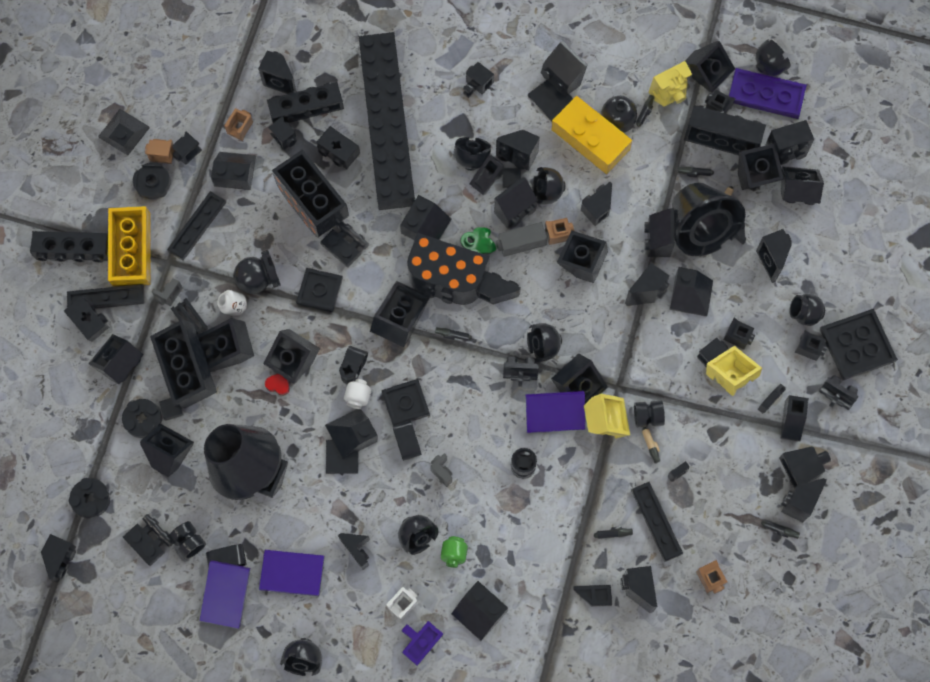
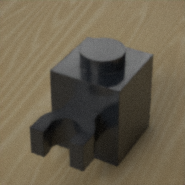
(478, 79)

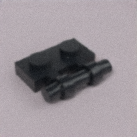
(342, 249)
(143, 544)

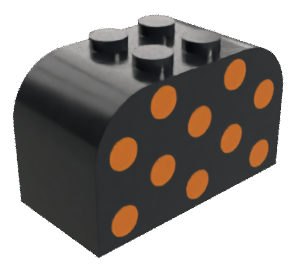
(310, 193)
(446, 270)

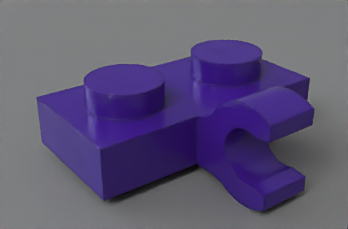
(421, 642)

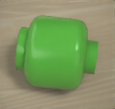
(454, 551)

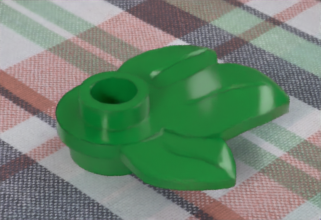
(480, 239)

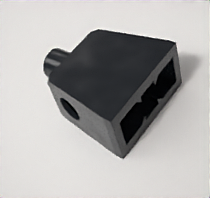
(804, 465)

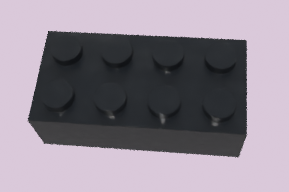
(723, 131)
(183, 364)

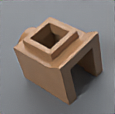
(236, 117)
(159, 151)
(558, 237)
(705, 580)

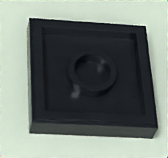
(319, 290)
(405, 402)

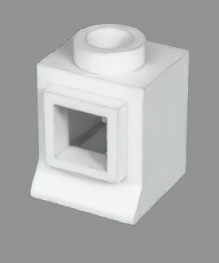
(393, 605)

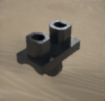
(520, 371)
(838, 394)

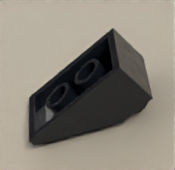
(399, 314)
(226, 344)

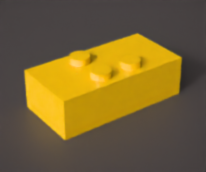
(591, 135)
(129, 246)

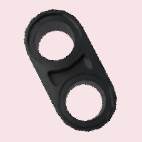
(407, 440)
(231, 554)

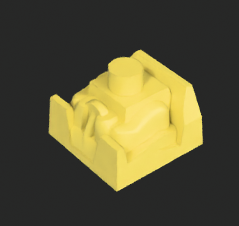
(671, 85)
(733, 370)
(607, 416)

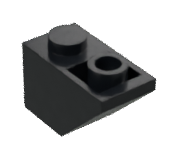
(598, 205)
(497, 290)
(794, 417)
(56, 556)

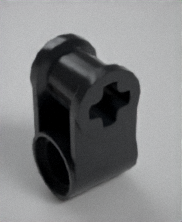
(353, 362)

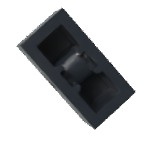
(345, 149)
(77, 313)

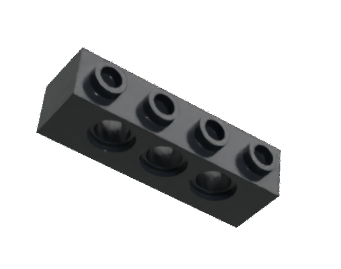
(303, 111)
(43, 240)

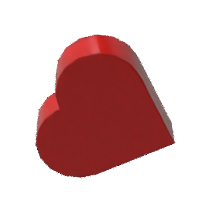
(277, 384)

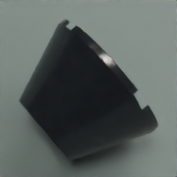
(705, 219)
(250, 468)

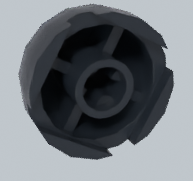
(770, 59)
(620, 112)
(471, 153)
(548, 185)
(543, 341)
(416, 533)
(302, 657)

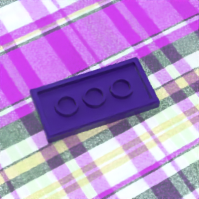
(767, 93)

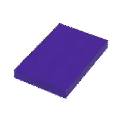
(555, 411)
(291, 573)
(225, 594)

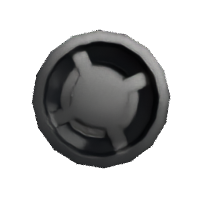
(649, 414)
(523, 463)
(187, 540)

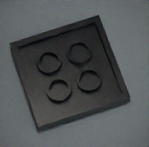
(858, 344)

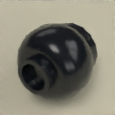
(807, 309)

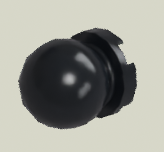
(255, 274)

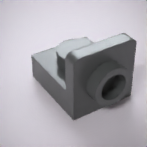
(169, 293)
(440, 472)

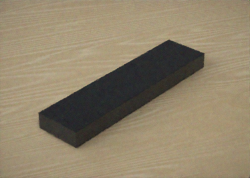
(196, 226)
(110, 296)
(657, 521)

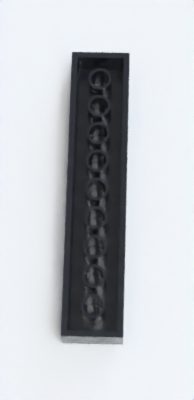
(386, 121)

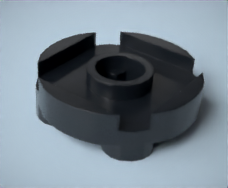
(144, 174)
(135, 409)
(86, 487)

